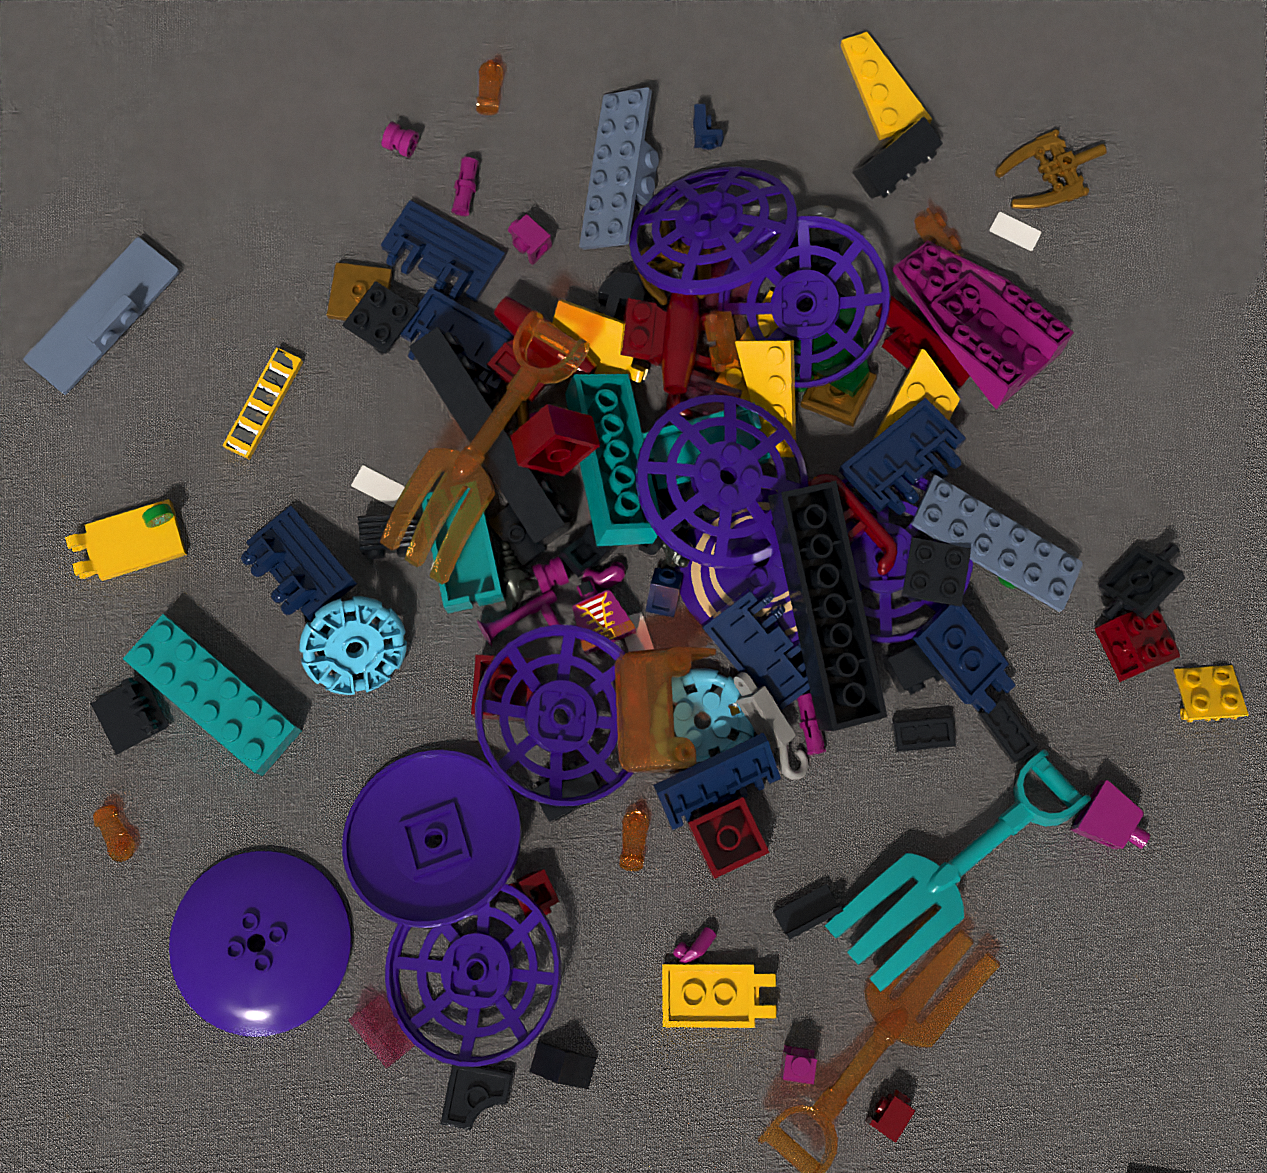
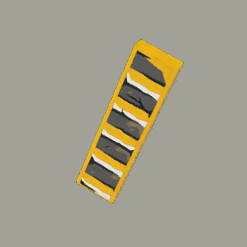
(263, 403)

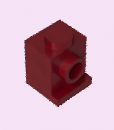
(540, 885)
(892, 1115)

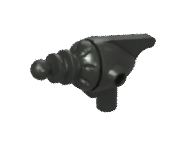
(672, 557)
(513, 578)

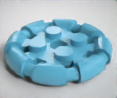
(351, 630)
(713, 706)

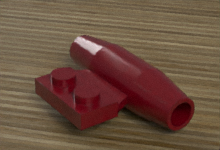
(668, 334)
(539, 354)

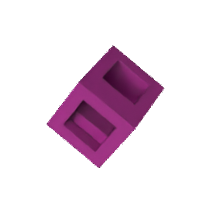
(530, 238)
(798, 1065)

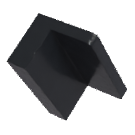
(807, 912)

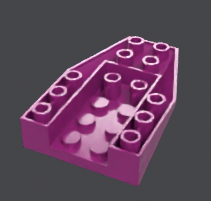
(983, 320)

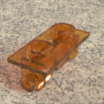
(932, 227)
(720, 328)

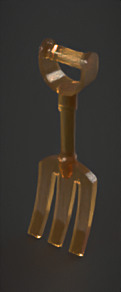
(464, 467)
(894, 1023)

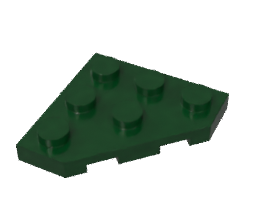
(851, 382)

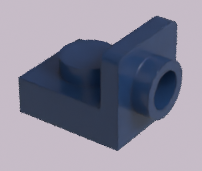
(703, 135)
(664, 592)

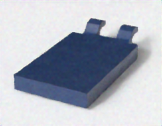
(964, 656)

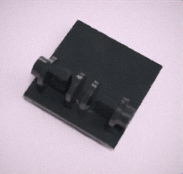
(380, 318)
(936, 572)
(130, 714)

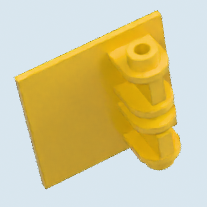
(1210, 693)

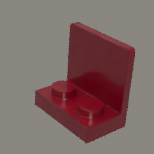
(1136, 643)

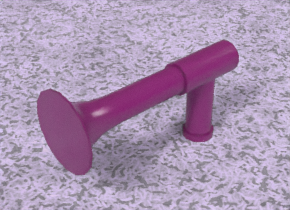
(541, 603)

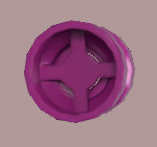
(400, 139)
(550, 574)

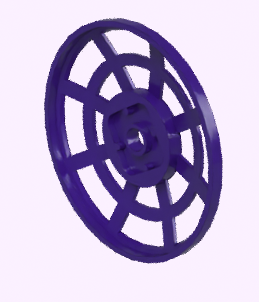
(700, 234)
(825, 297)
(708, 485)
(864, 555)
(540, 715)
(474, 993)

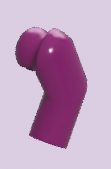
(606, 578)
(697, 949)

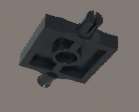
(1141, 582)

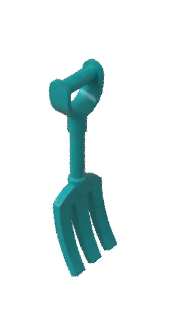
(938, 883)

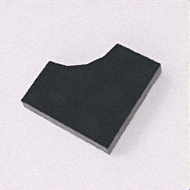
(472, 1091)

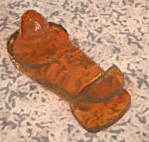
(489, 86)
(634, 834)
(117, 839)

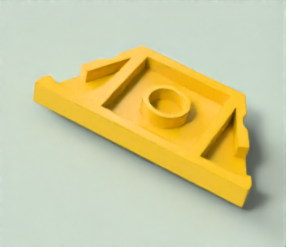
(921, 382)

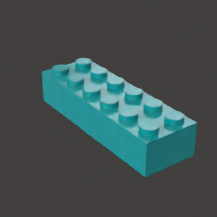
(611, 468)
(212, 695)

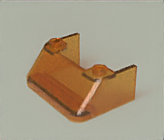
(646, 709)

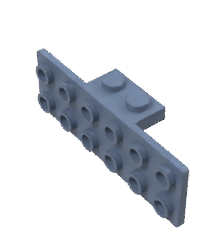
(620, 170)
(101, 315)
(997, 543)

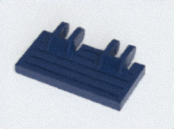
(444, 250)
(476, 333)
(904, 451)
(301, 565)
(756, 651)
(717, 780)

